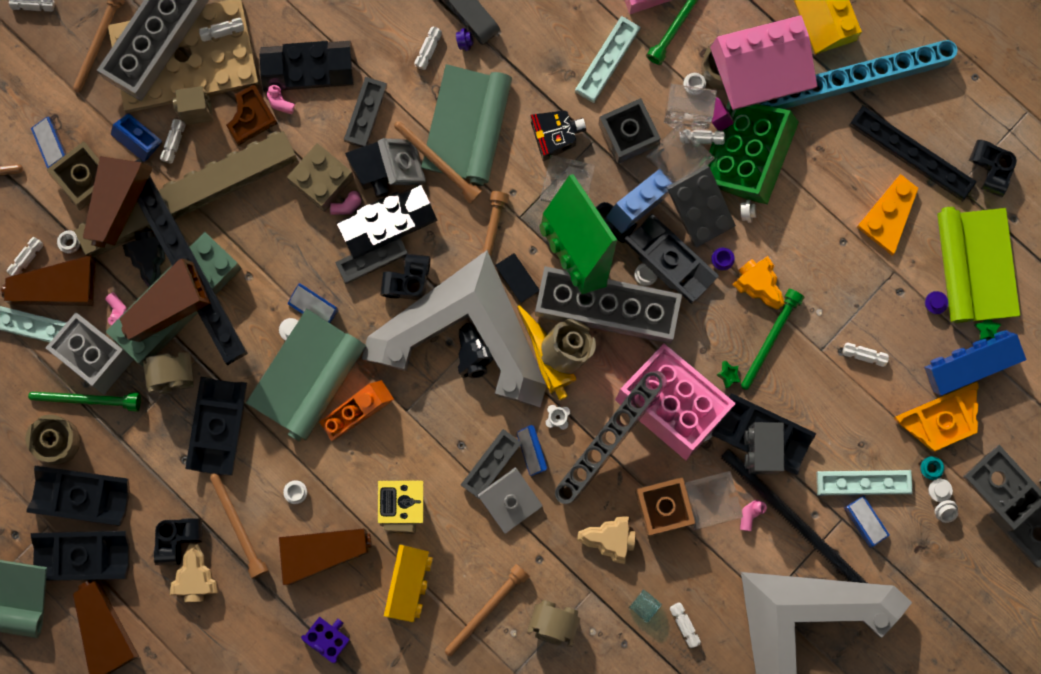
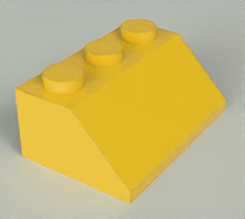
(829, 23)
(408, 584)

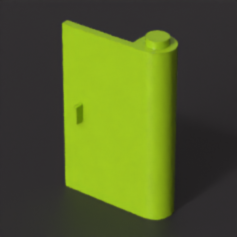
(978, 265)

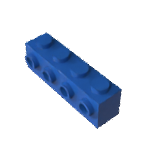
(975, 363)

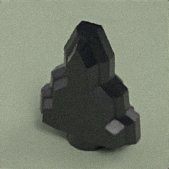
(146, 256)
(473, 353)

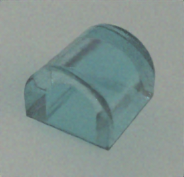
(645, 605)

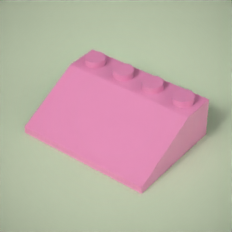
(765, 62)
(685, 408)

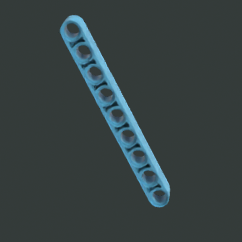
(869, 74)

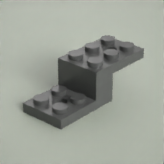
(1013, 503)

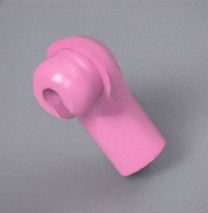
(277, 102)
(348, 206)
(118, 307)
(751, 511)

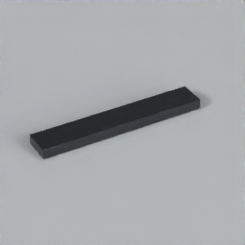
(912, 153)

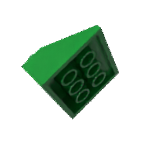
(753, 151)
(579, 236)

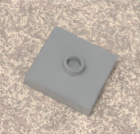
(401, 162)
(510, 500)

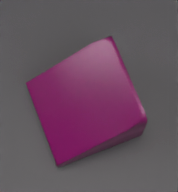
(721, 116)

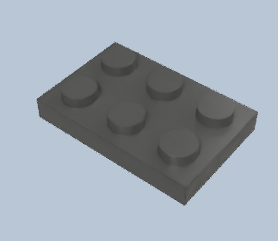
(701, 206)

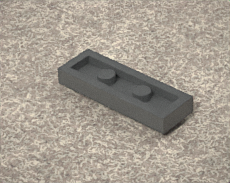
(365, 112)
(355, 268)
(491, 463)

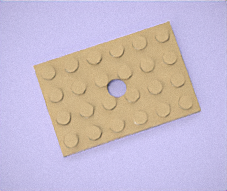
(215, 64)

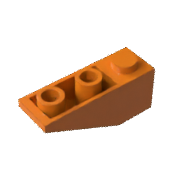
(356, 409)

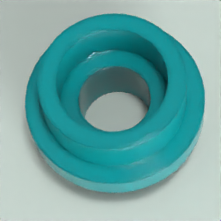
(939, 468)

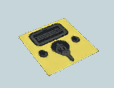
(400, 501)

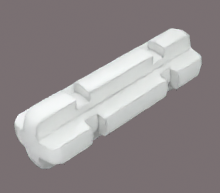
(33, 5)
(221, 29)
(428, 48)
(708, 137)
(172, 141)
(25, 256)
(865, 354)
(685, 625)

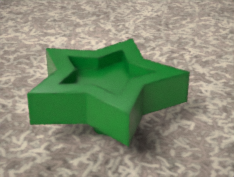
(987, 329)
(729, 374)

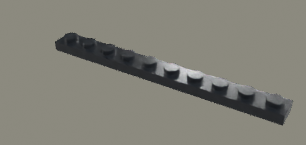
(176, 248)

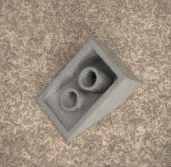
(89, 353)

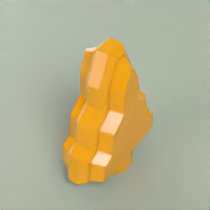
(760, 282)

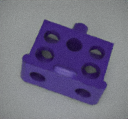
(325, 646)

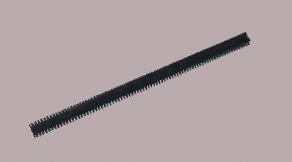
(792, 517)

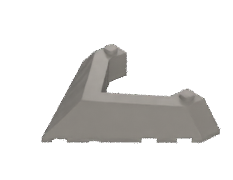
(470, 293)
(780, 601)

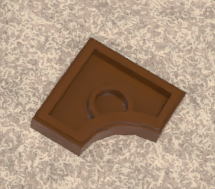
(251, 116)

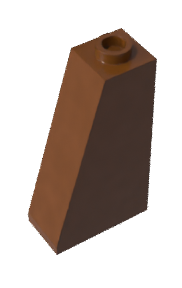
(113, 198)
(55, 285)
(166, 302)
(314, 553)
(102, 633)

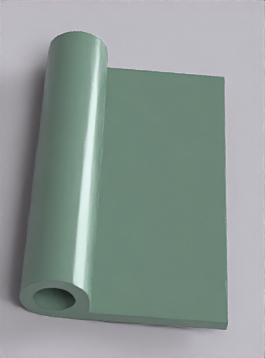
(468, 122)
(305, 375)
(22, 598)

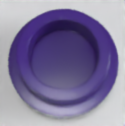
(464, 39)
(723, 259)
(936, 302)

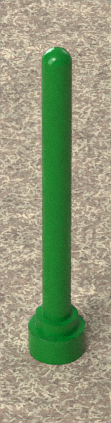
(657, 53)
(792, 300)
(130, 402)

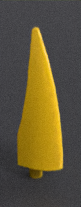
(554, 380)

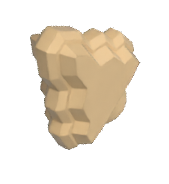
(610, 538)
(193, 578)

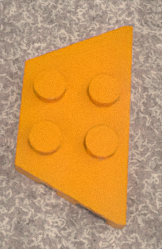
(944, 418)

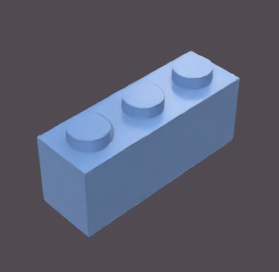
(639, 201)

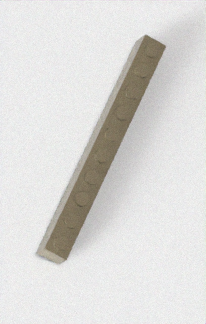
(207, 185)

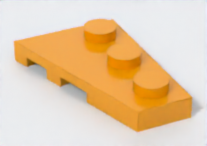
(888, 216)

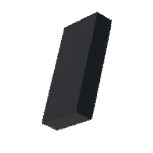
(517, 278)

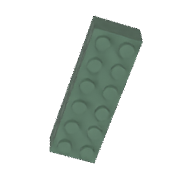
(219, 270)

